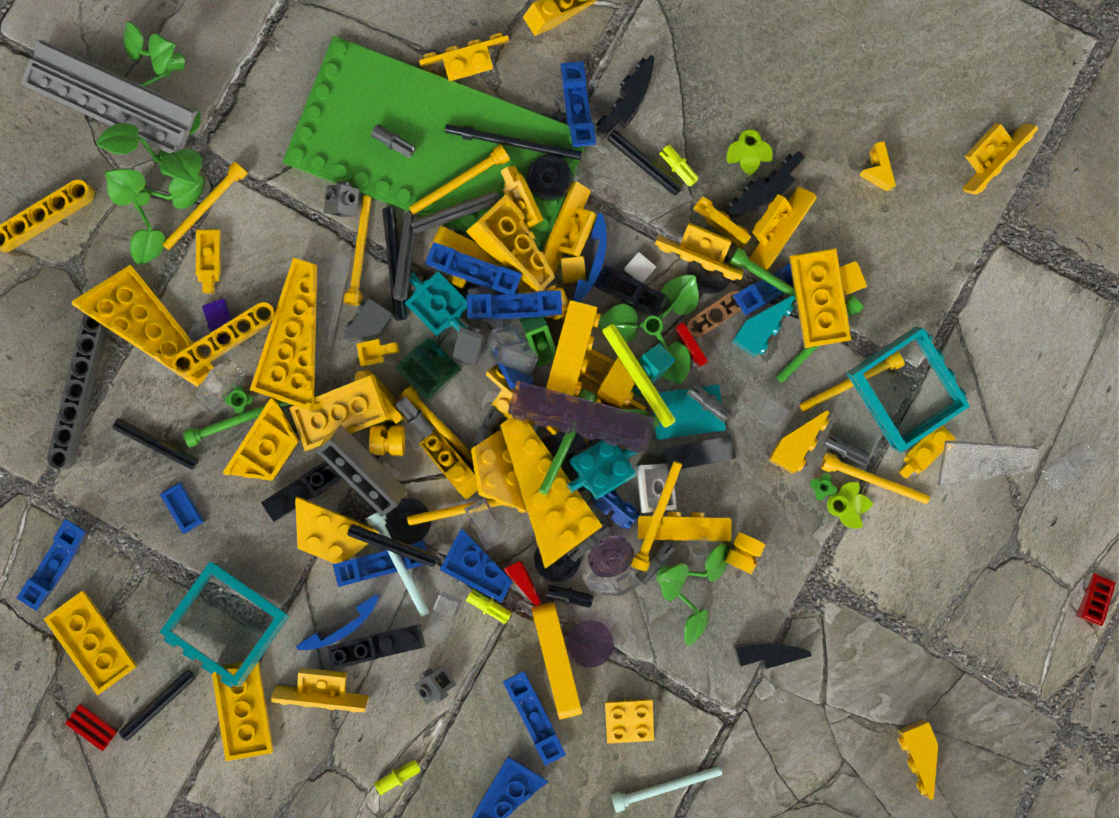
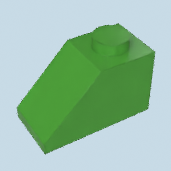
(539, 339)

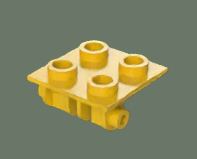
(629, 720)

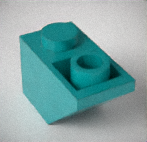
(655, 364)

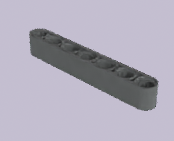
(69, 399)

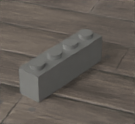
(361, 470)

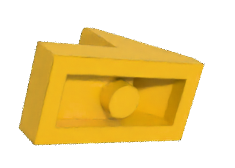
(881, 174)

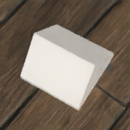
(650, 486)

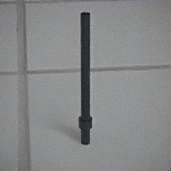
(470, 133)

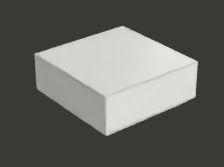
(639, 267)

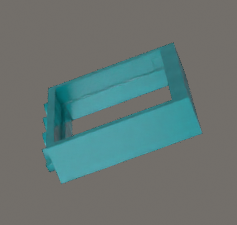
(944, 374)
(210, 665)

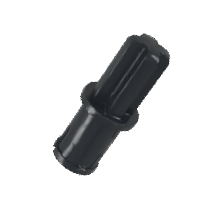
(569, 596)

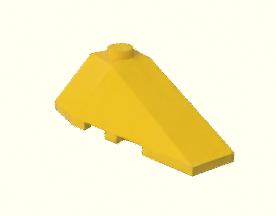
(508, 240)

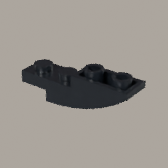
(633, 91)
(760, 194)
(306, 487)
(376, 646)

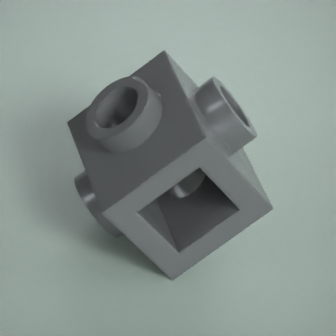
(341, 200)
(434, 684)

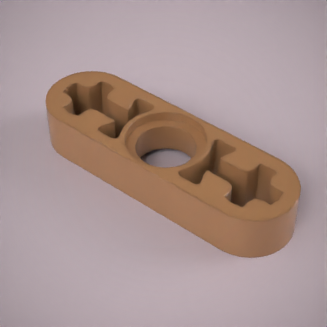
(698, 319)

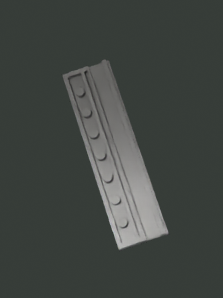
(108, 96)

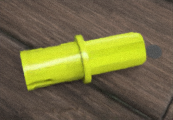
(679, 165)
(488, 606)
(397, 777)

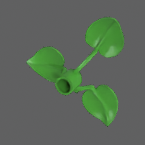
(159, 49)
(182, 165)
(129, 186)
(683, 300)
(673, 579)

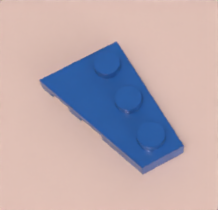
(475, 568)
(509, 789)

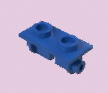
(624, 514)

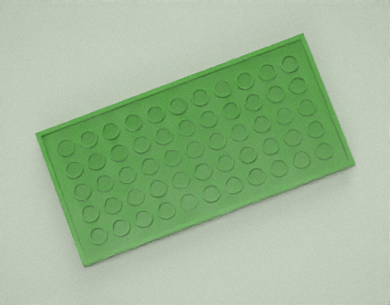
(368, 89)

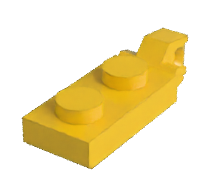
(519, 193)
(722, 222)
(208, 258)
(925, 452)

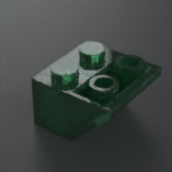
(428, 369)

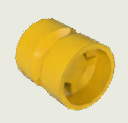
(387, 440)
(745, 553)

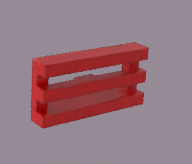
(691, 345)
(85, 734)

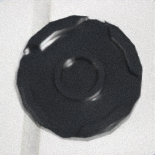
(549, 177)
(708, 281)
(398, 525)
(560, 570)

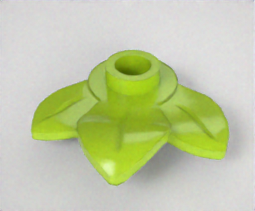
(749, 155)
(852, 505)

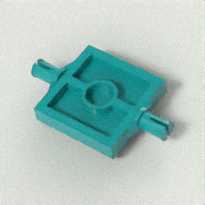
(437, 303)
(602, 469)

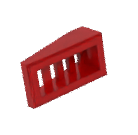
(520, 576)
(1088, 597)

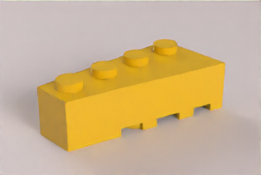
(572, 347)

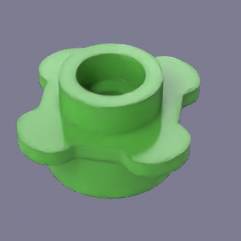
(238, 393)
(829, 488)

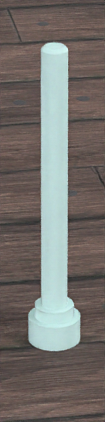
(378, 523)
(623, 800)

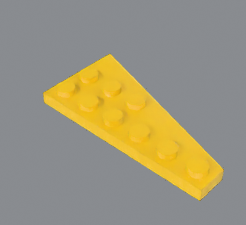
(138, 316)
(288, 355)
(558, 518)

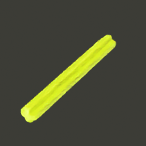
(638, 375)

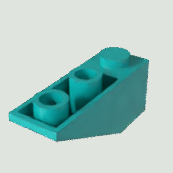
(757, 330)

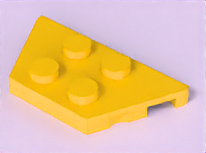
(265, 446)
(496, 473)
(325, 532)

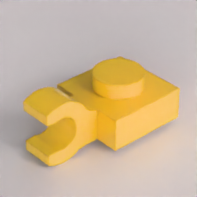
(373, 352)

